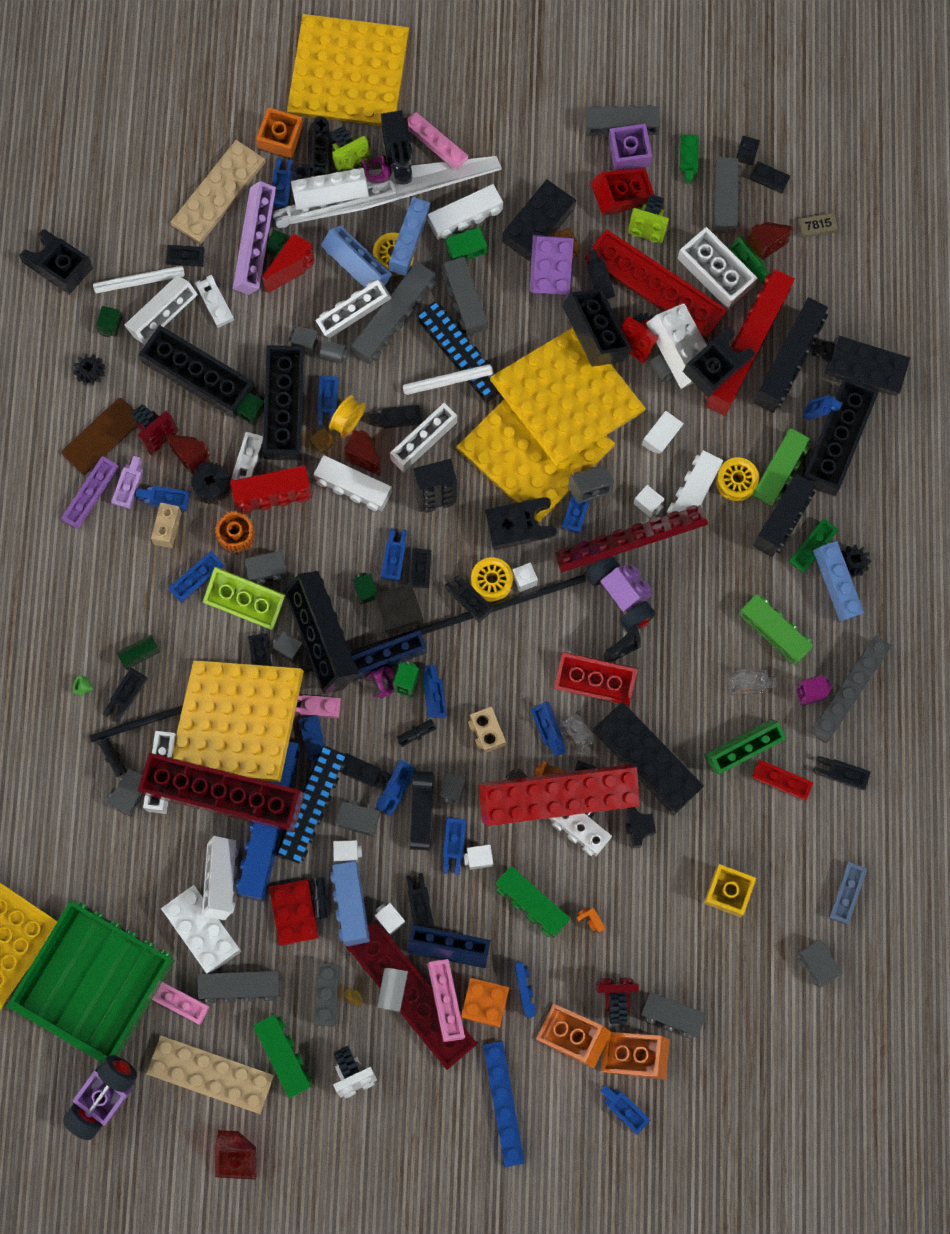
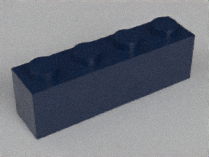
(390, 653)
(449, 946)

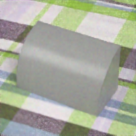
(392, 989)

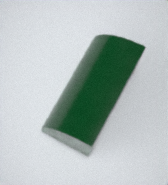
(138, 652)

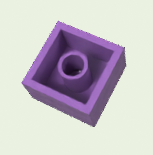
(630, 147)

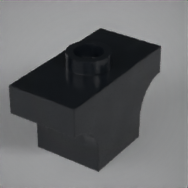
(639, 826)

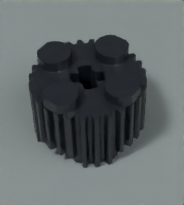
(215, 491)

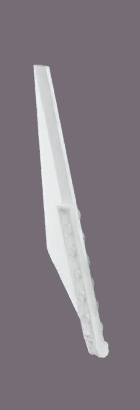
(424, 178)

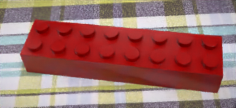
(753, 334)
(558, 794)

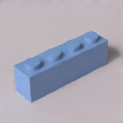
(409, 236)
(354, 257)
(838, 581)
(350, 903)

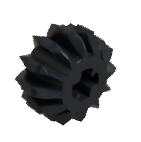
(82, 368)
(862, 560)

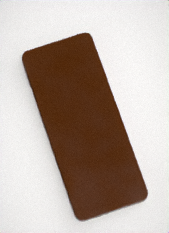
(100, 436)

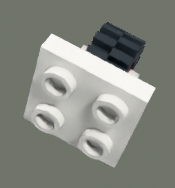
(351, 1074)

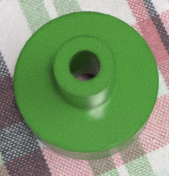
(81, 685)

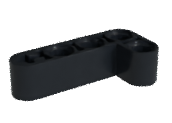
(315, 152)
(421, 810)

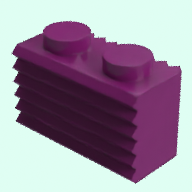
(813, 690)

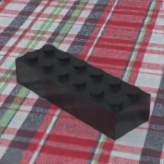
(792, 355)
(196, 371)
(284, 402)
(840, 436)
(321, 632)
(656, 765)

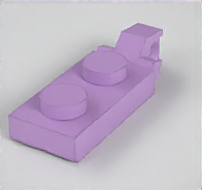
(128, 484)

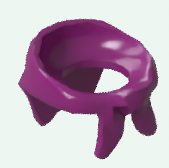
(383, 176)
(387, 673)

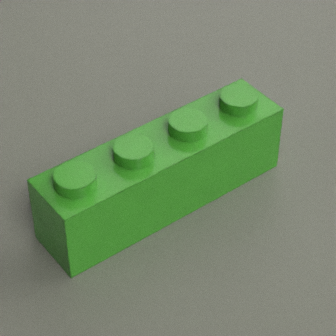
(781, 466)
(776, 629)

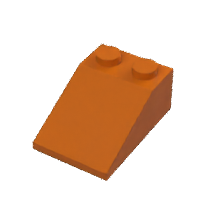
(573, 1035)
(636, 1055)

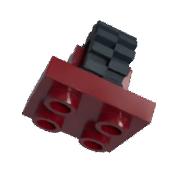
(153, 428)
(617, 997)

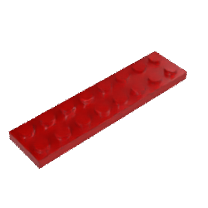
(656, 282)

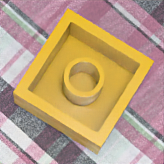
(730, 890)

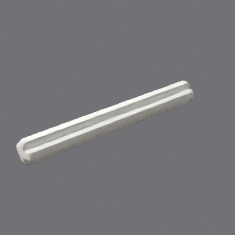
(138, 279)
(447, 379)

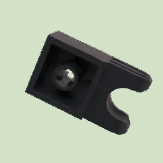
(397, 145)
(58, 262)
(720, 359)
(524, 527)

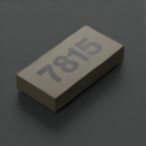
(817, 225)

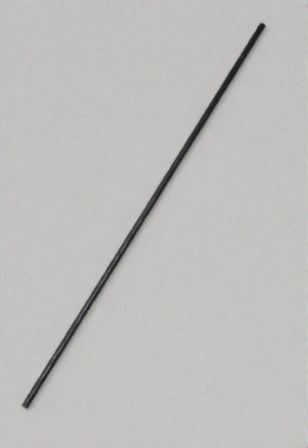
(307, 668)

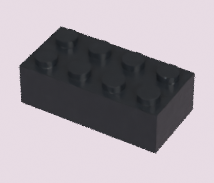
(540, 216)
(596, 327)
(867, 365)
(435, 485)
(781, 521)

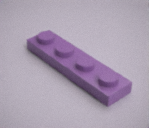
(90, 492)

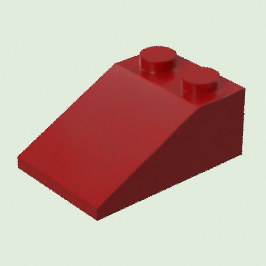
(621, 190)
(290, 263)

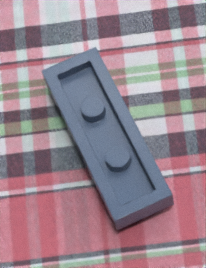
(848, 893)

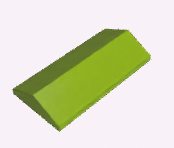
(244, 598)

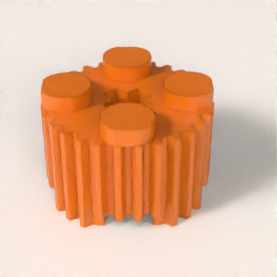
(235, 542)

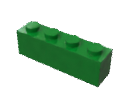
(745, 746)
(532, 902)
(282, 1057)

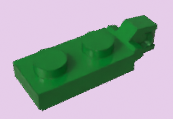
(689, 156)
(749, 258)

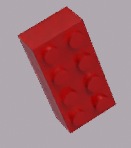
(271, 490)

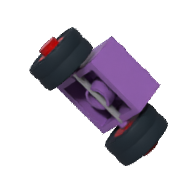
(625, 588)
(100, 1097)

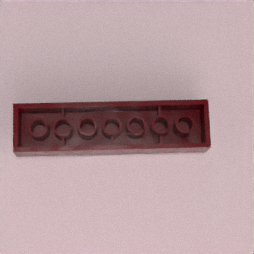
(221, 792)

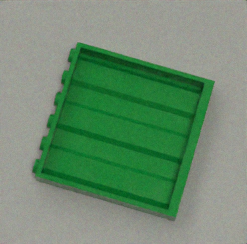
(91, 982)

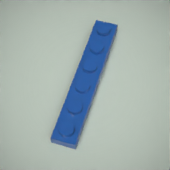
(503, 1104)

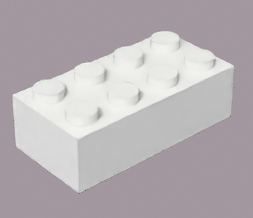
(717, 268)
(677, 340)
(203, 935)

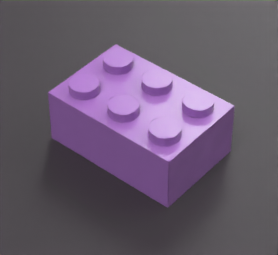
(551, 264)

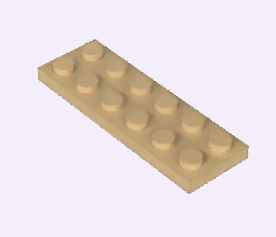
(218, 192)
(210, 1074)

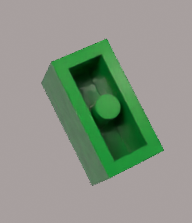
(467, 244)
(406, 679)

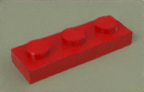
(782, 780)

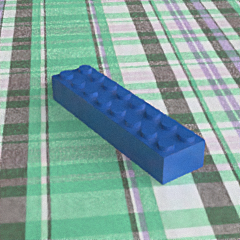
(264, 842)

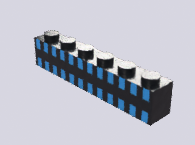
(456, 347)
(316, 791)

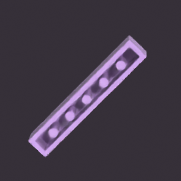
(254, 238)

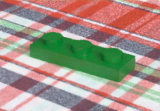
(819, 537)

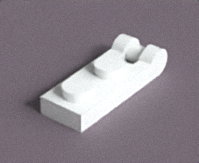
(214, 302)
(248, 455)

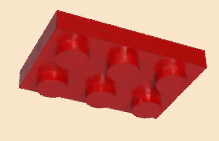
(293, 912)

